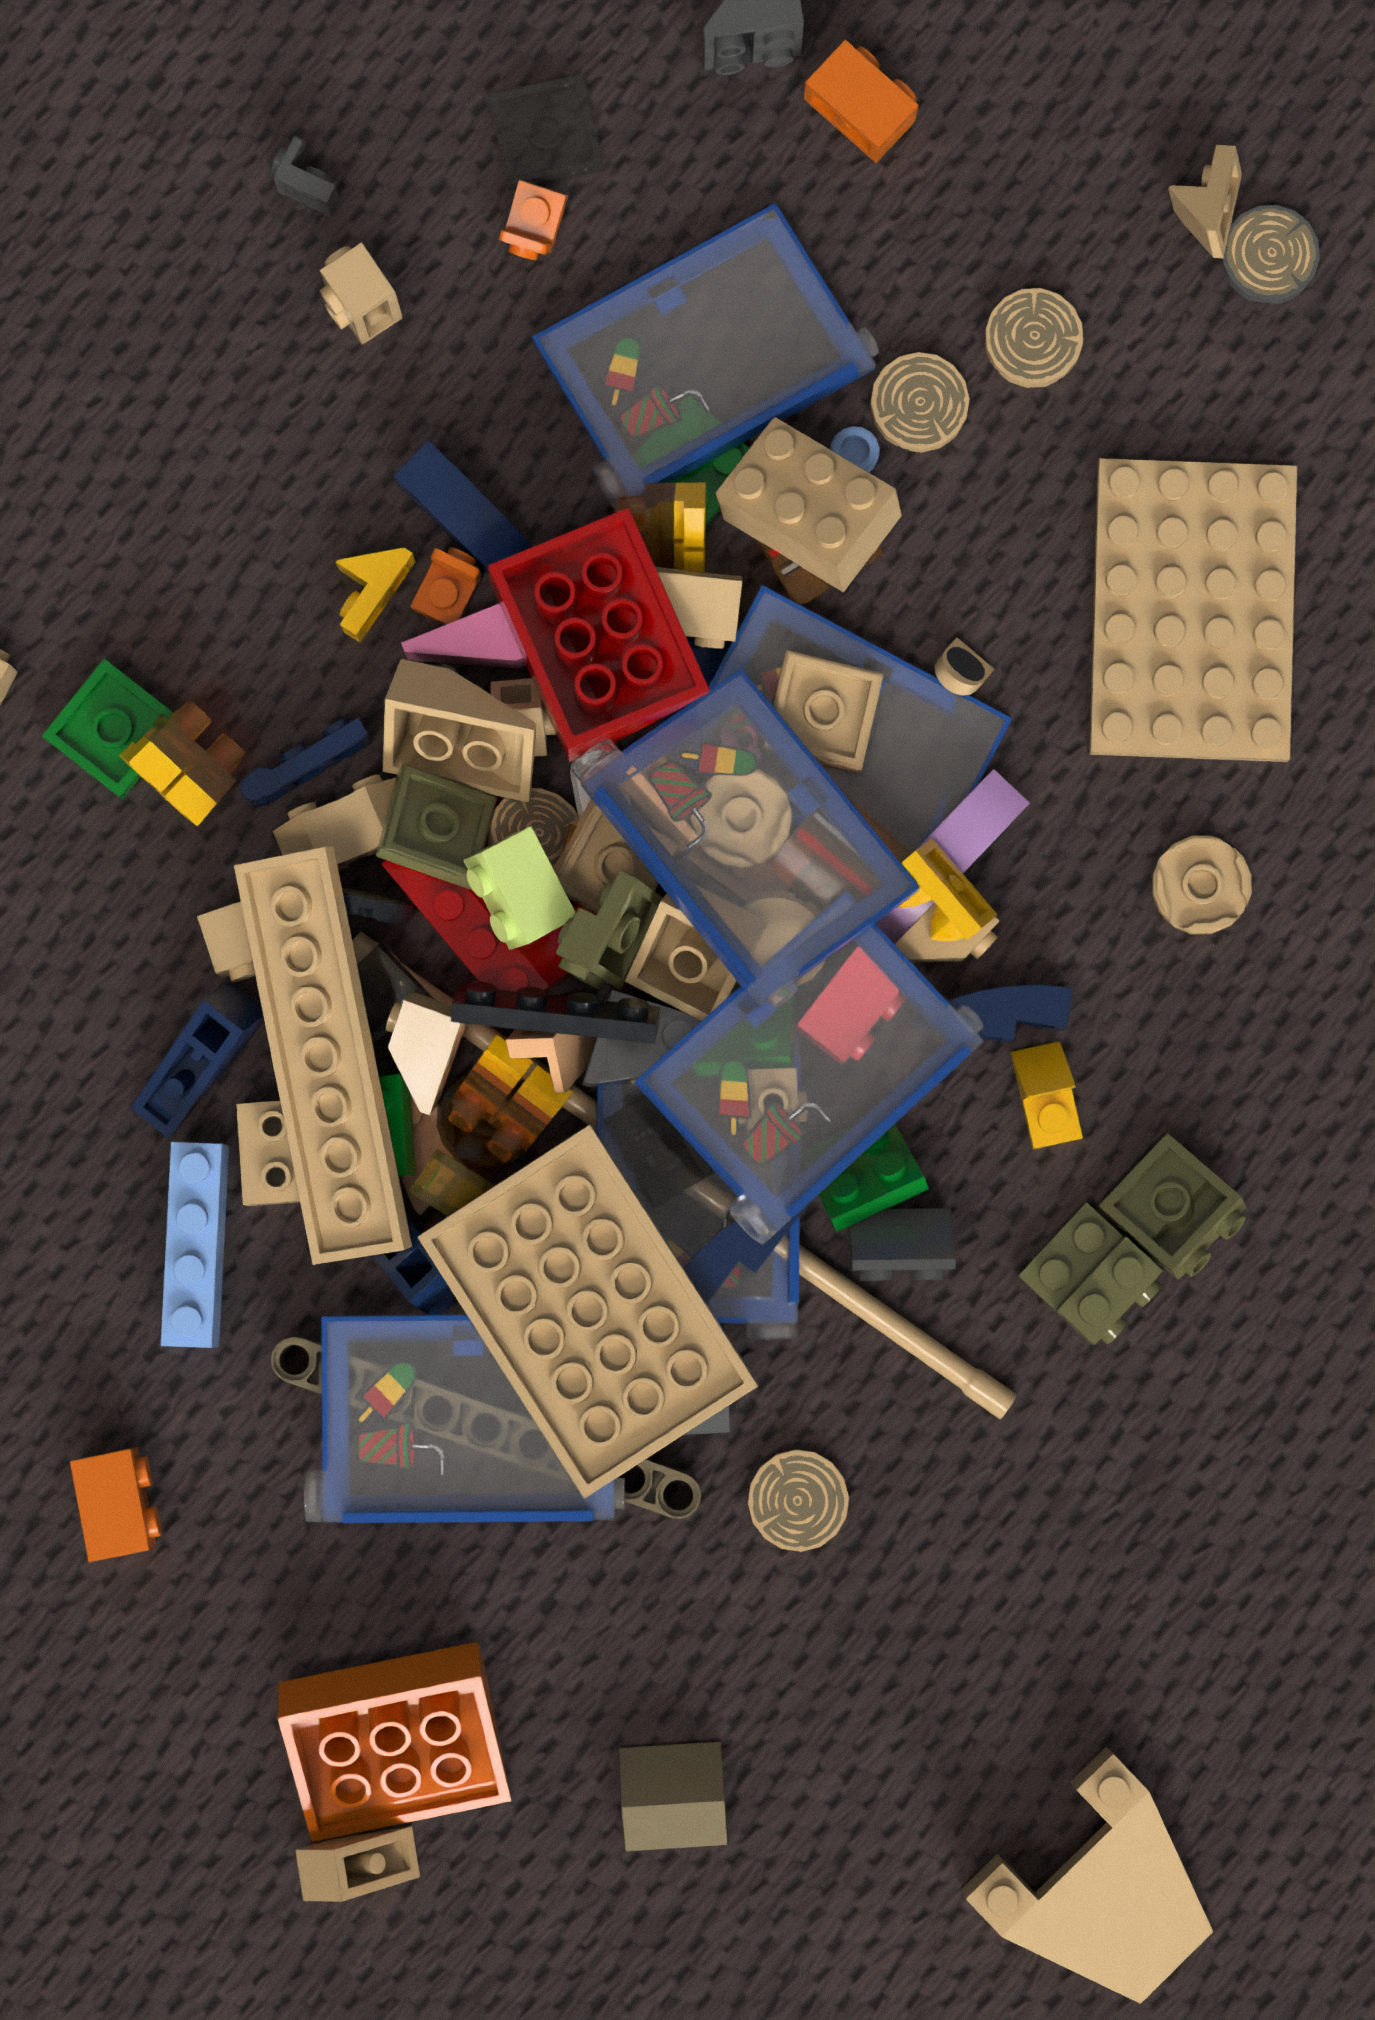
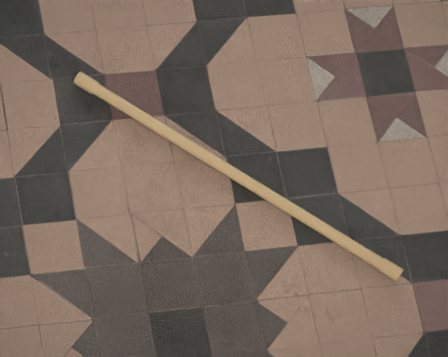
(972, 1381)

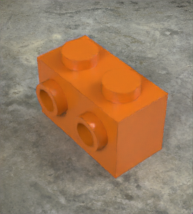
(861, 100)
(115, 1504)

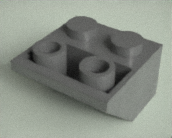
(752, 33)
(902, 1241)

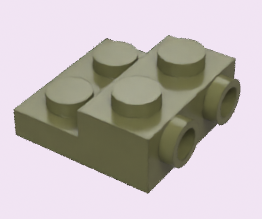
(606, 944)
(1175, 1208)
(1092, 1276)

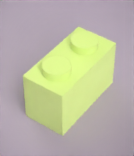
(519, 889)

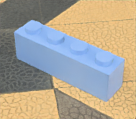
(194, 1245)

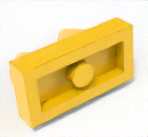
(959, 905)

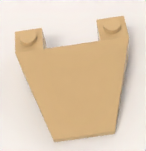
(1116, 1906)

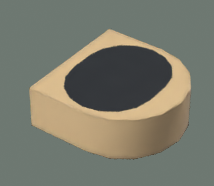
(961, 669)

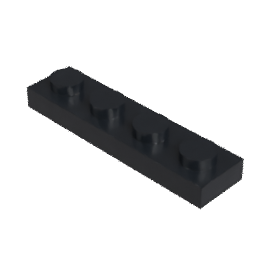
(572, 1015)

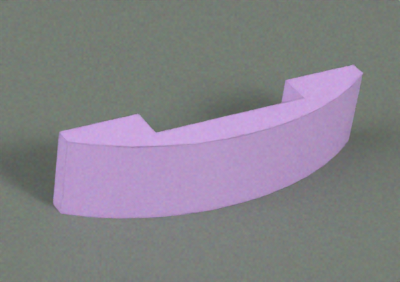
(964, 838)

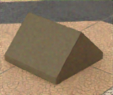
(672, 1796)

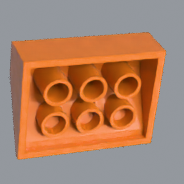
(393, 1741)

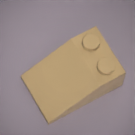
(457, 732)

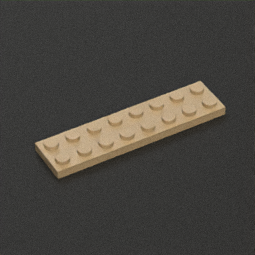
(323, 1055)

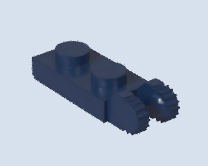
(305, 763)

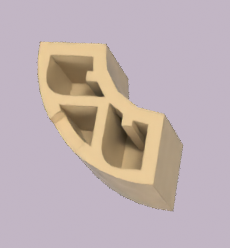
(348, 824)

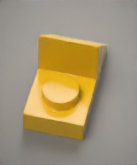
(381, 576)
(1047, 1094)

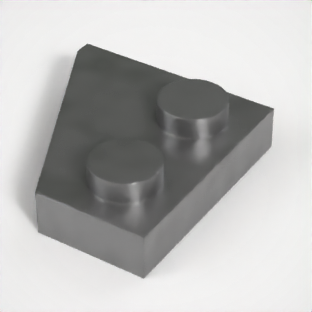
(624, 1060)

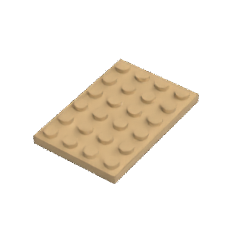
(1193, 610)
(588, 1311)

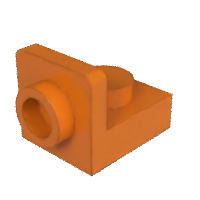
(533, 220)
(447, 586)

